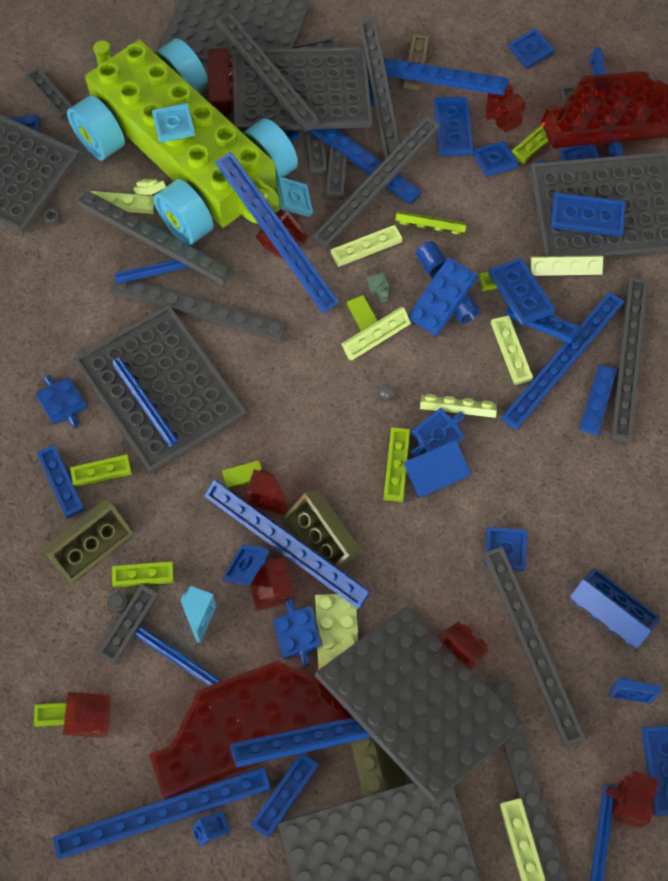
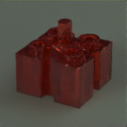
(505, 109)
(635, 799)

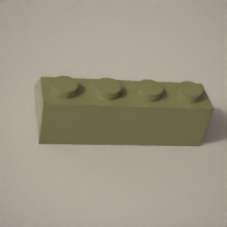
(321, 529)
(87, 541)
(375, 767)

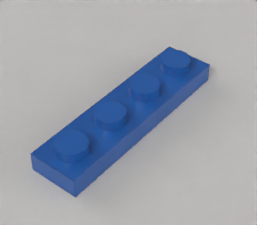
(552, 325)
(598, 399)
(60, 481)
(284, 795)

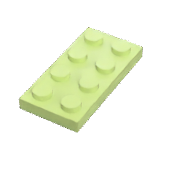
(336, 626)

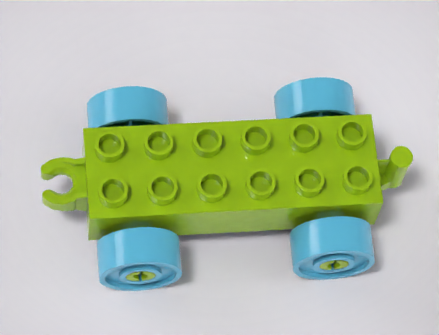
(122, 100)

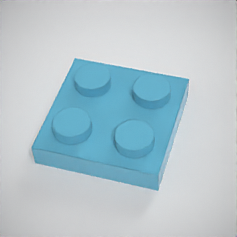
(173, 123)
(294, 197)

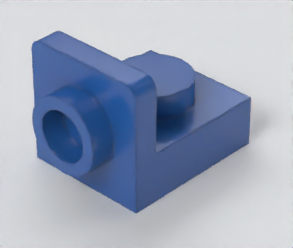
(210, 828)

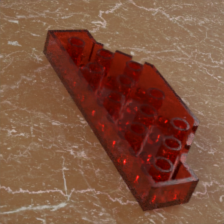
(609, 111)
(238, 710)

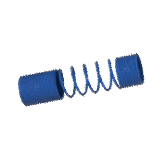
(432, 261)

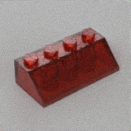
(219, 80)

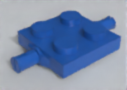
(61, 401)
(437, 431)
(297, 633)

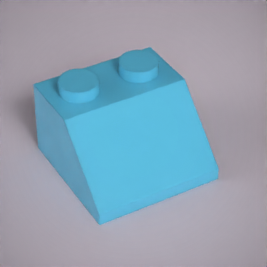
(199, 609)

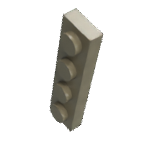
(417, 55)

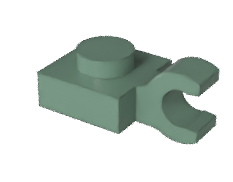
(379, 286)

